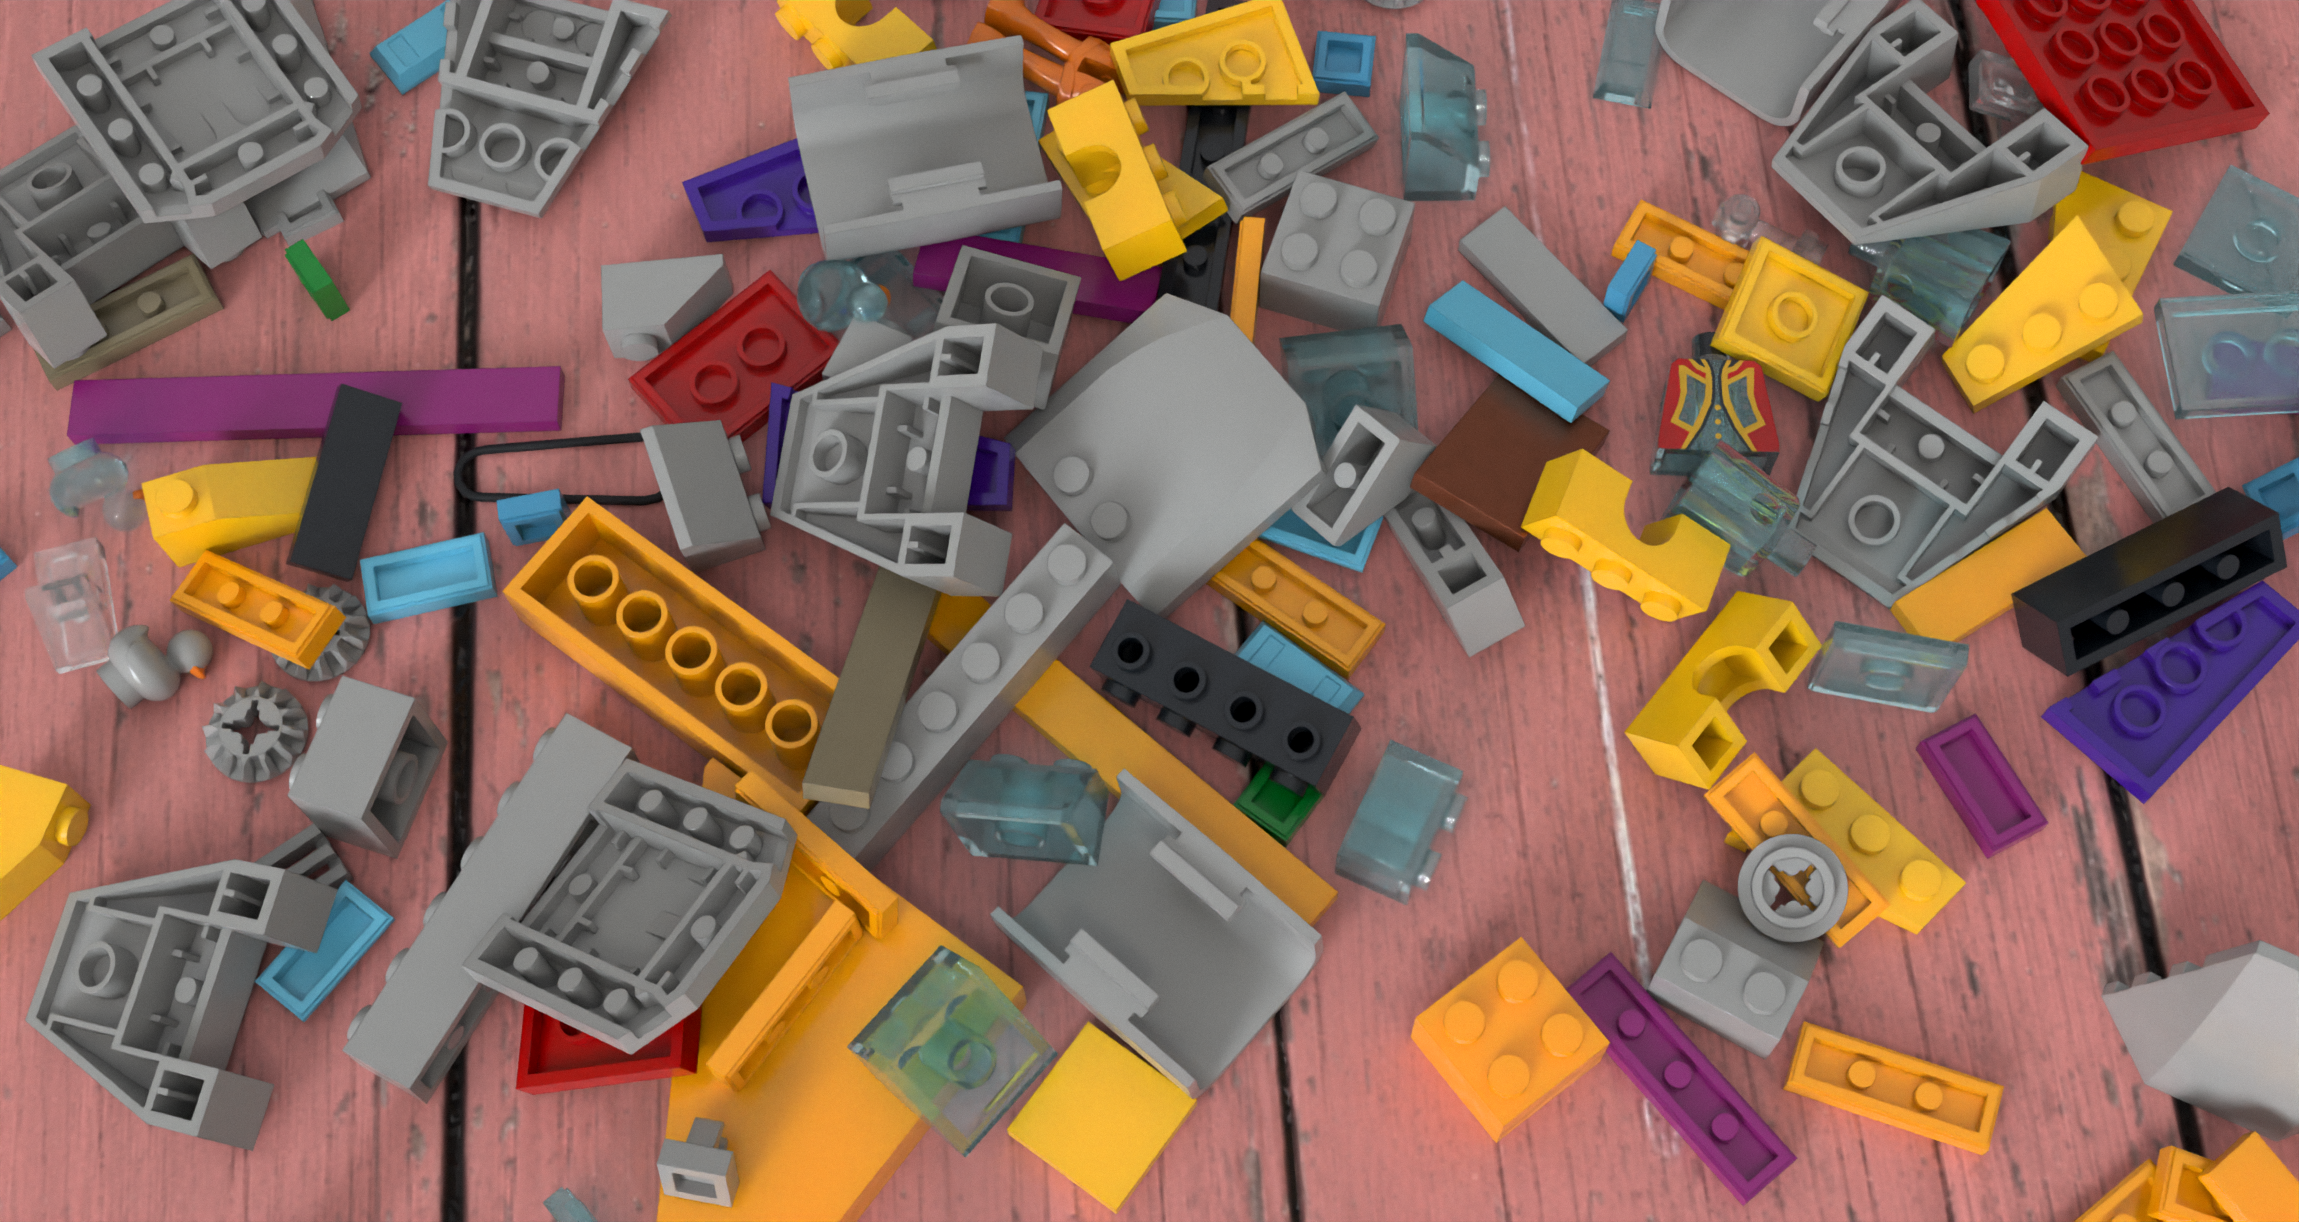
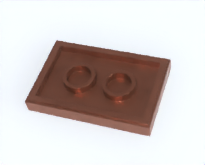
(1496, 457)

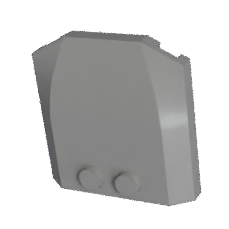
(202, 102)
(1173, 449)
(642, 909)

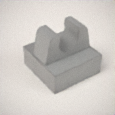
(700, 1166)

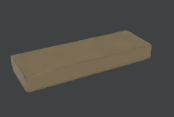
(141, 317)

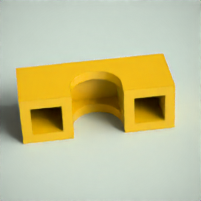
(841, 43)
(1133, 217)
(1582, 518)
(1745, 649)

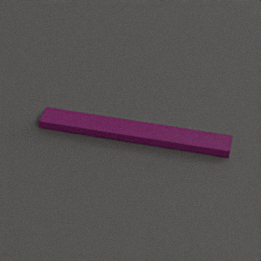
(300, 404)

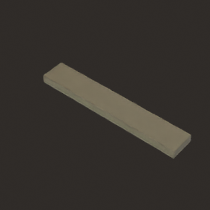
(871, 692)

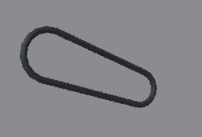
(550, 444)

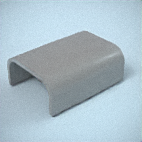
(1767, 52)
(921, 149)
(1168, 941)

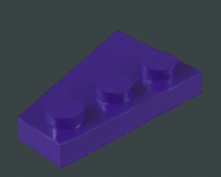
(754, 197)

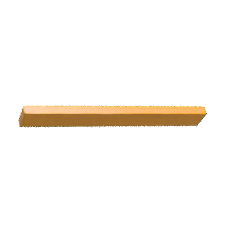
(1099, 734)

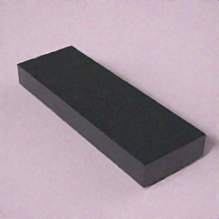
(344, 483)

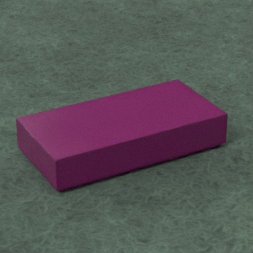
(1981, 785)

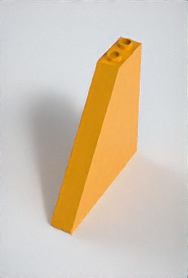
(812, 1122)

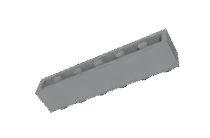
(975, 690)
(428, 996)

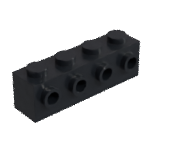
(2149, 580)
(1225, 698)

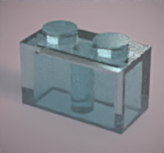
(1400, 822)

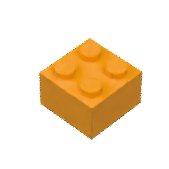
(1509, 1039)

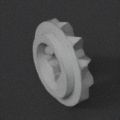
(343, 648)
(271, 751)
(1825, 887)

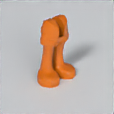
(1086, 61)

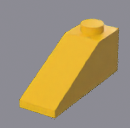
(226, 506)
(37, 831)

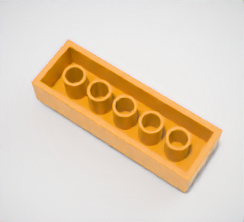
(676, 648)

